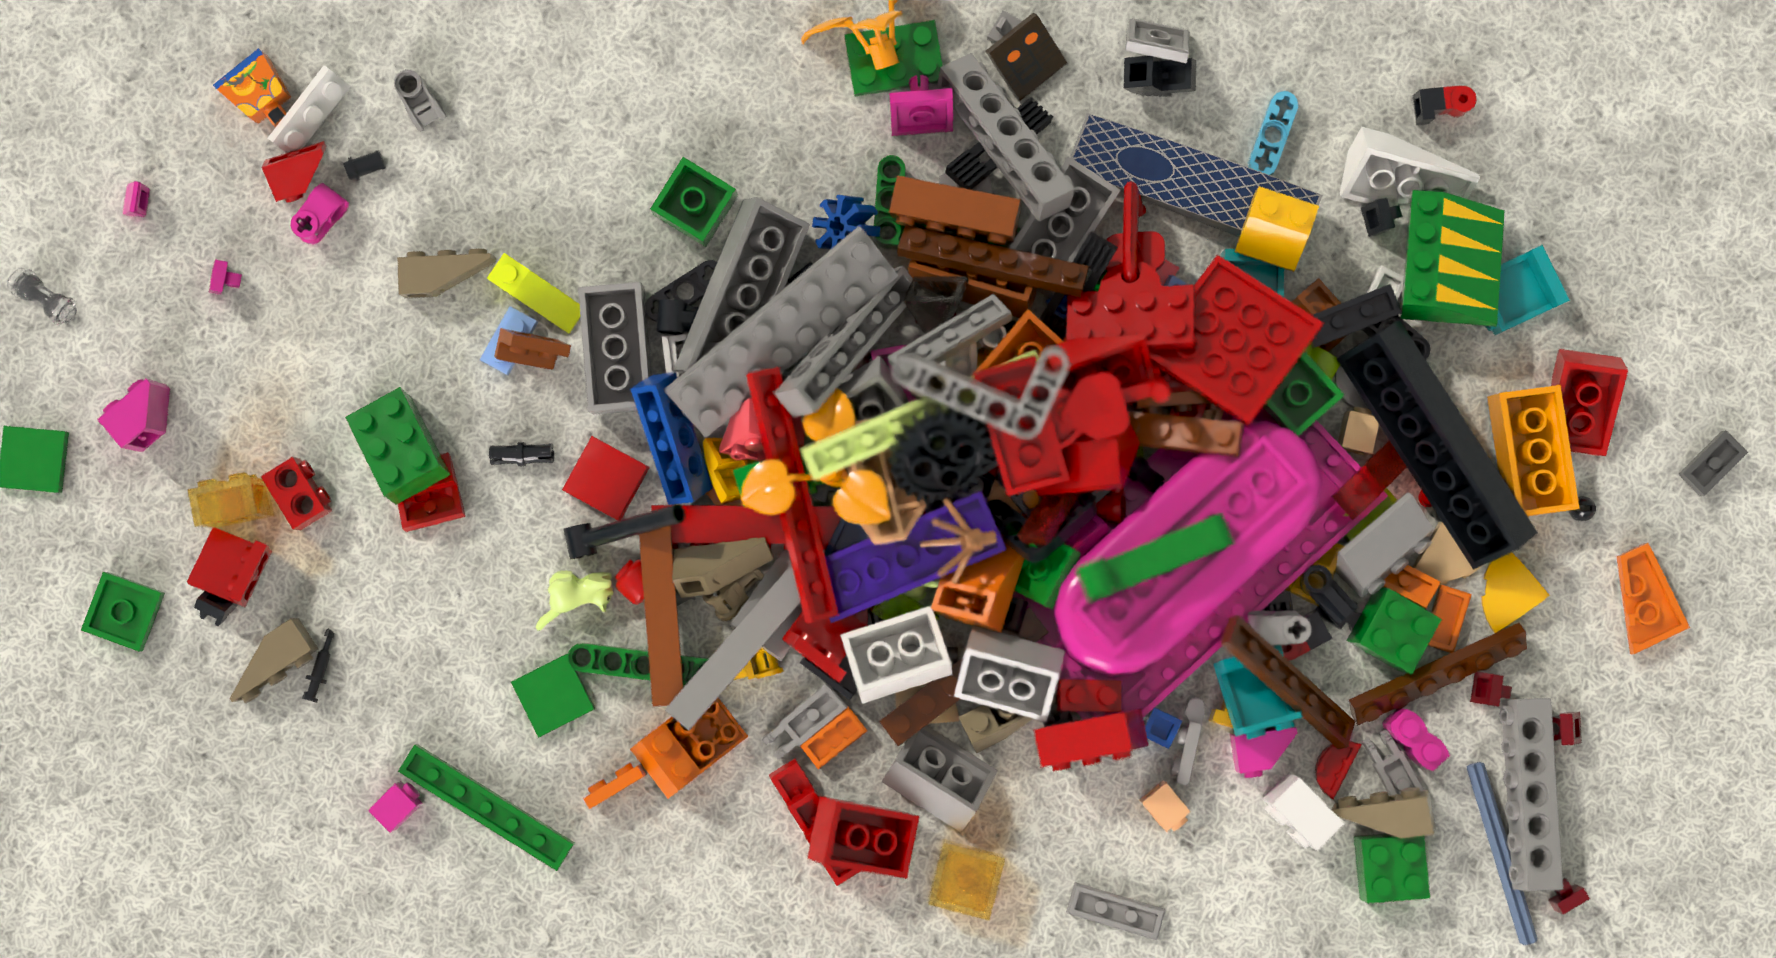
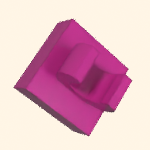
(220, 277)

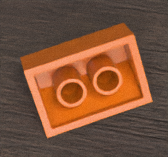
(1024, 336)

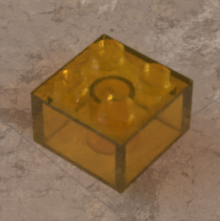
(230, 502)
(966, 879)

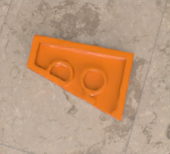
(1647, 600)

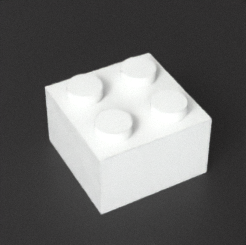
(1303, 811)

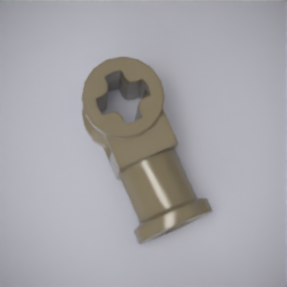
(733, 595)

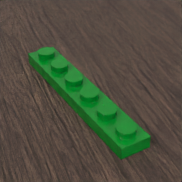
(486, 807)

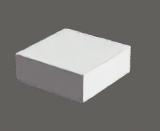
(1385, 277)

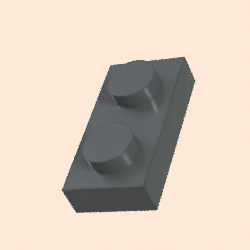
(1713, 463)

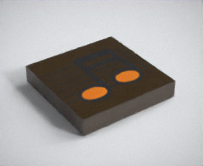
(1026, 56)

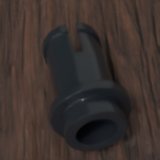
(363, 165)

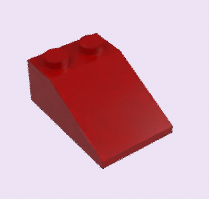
(1122, 356)
(1590, 397)

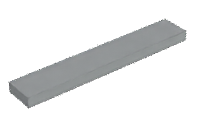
(736, 651)

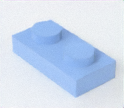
(514, 321)

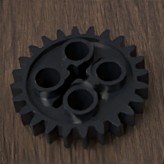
(961, 462)

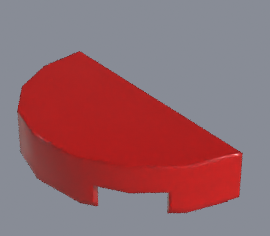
(1333, 767)

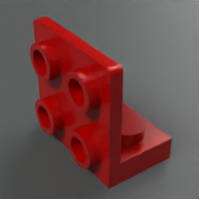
(229, 566)
(822, 642)

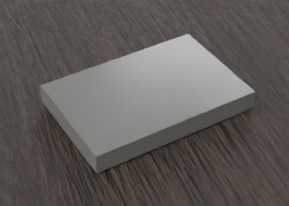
(775, 644)

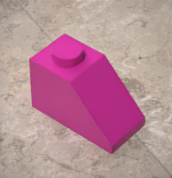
(1260, 752)

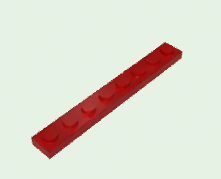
(799, 519)

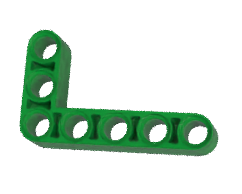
(884, 188)
(1109, 576)

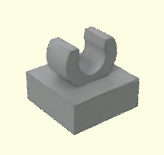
(1003, 25)

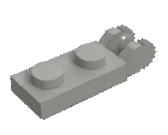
(807, 719)
(1189, 739)
(1393, 769)

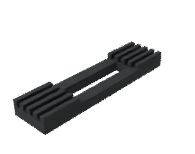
(968, 170)
(1096, 254)

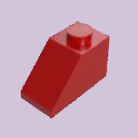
(293, 171)

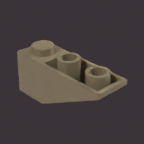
(432, 275)
(714, 566)
(277, 653)
(990, 725)
(1398, 815)

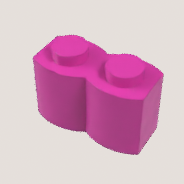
(1411, 732)

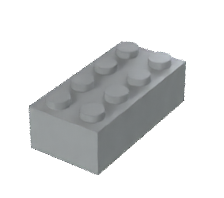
(614, 344)

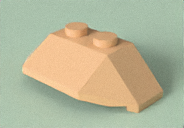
(903, 508)

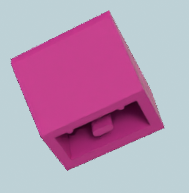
(139, 416)

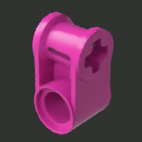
(321, 211)

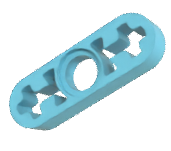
(1288, 116)

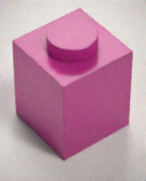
(396, 806)

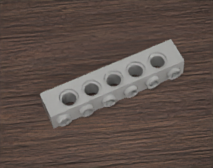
(991, 120)
(842, 349)
(1543, 804)

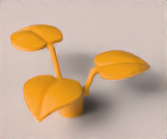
(881, 48)
(862, 493)

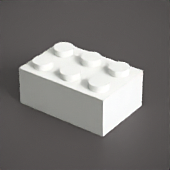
(896, 654)

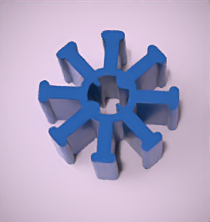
(844, 217)

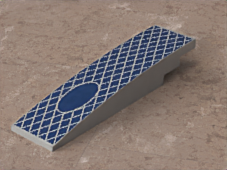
(1176, 174)

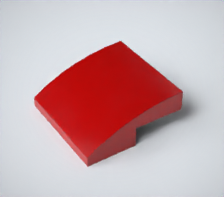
(605, 478)
(434, 504)

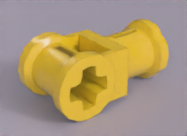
(758, 668)

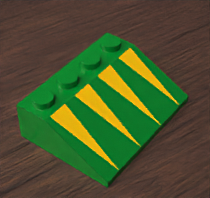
(1452, 260)

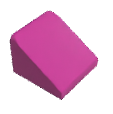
(136, 199)

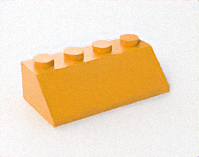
(1534, 449)

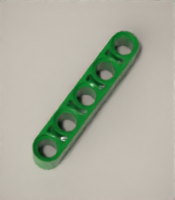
(629, 666)

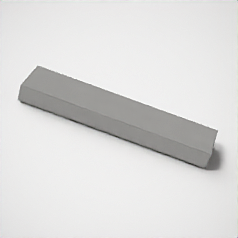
(956, 333)

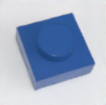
(1162, 727)

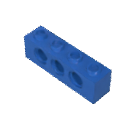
(671, 441)

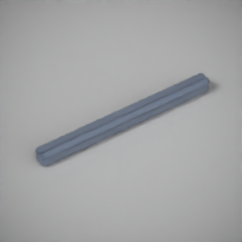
(1501, 853)

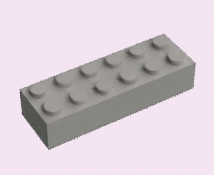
(747, 275)

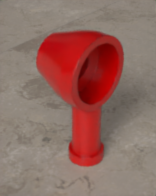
(1113, 506)

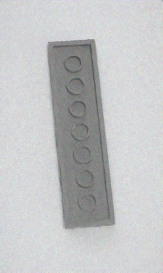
(782, 330)

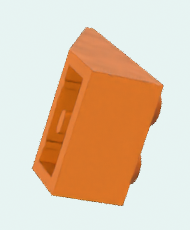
(982, 591)
(680, 755)

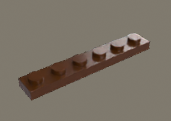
(992, 261)
(1437, 674)
(1287, 682)
(939, 694)

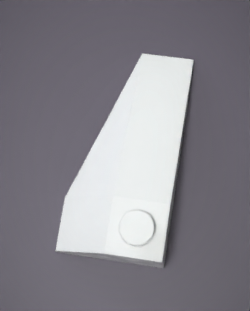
(1392, 168)

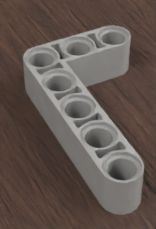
(986, 394)

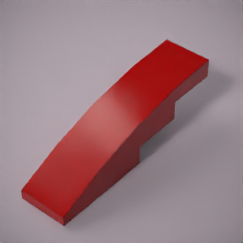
(803, 803)

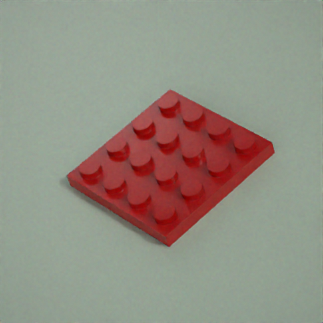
(1242, 341)

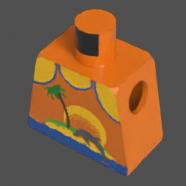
(255, 88)

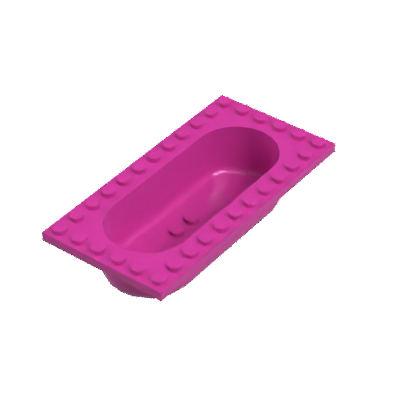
(1169, 625)

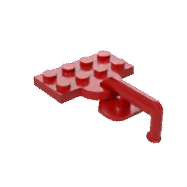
(1132, 292)
(1093, 408)

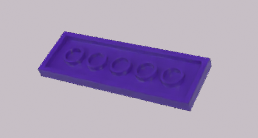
(874, 573)

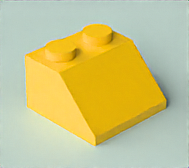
(1276, 228)

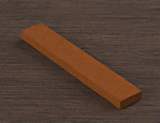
(661, 616)

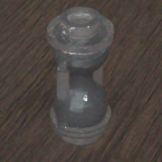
(29, 287)

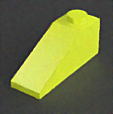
(535, 293)

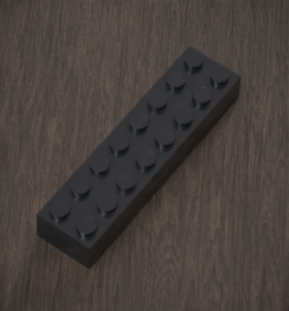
(1437, 445)

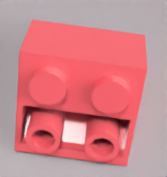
(743, 437)

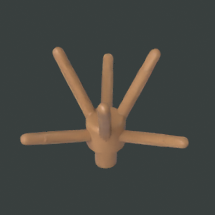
(970, 541)

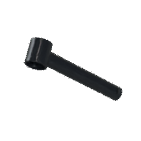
(583, 539)

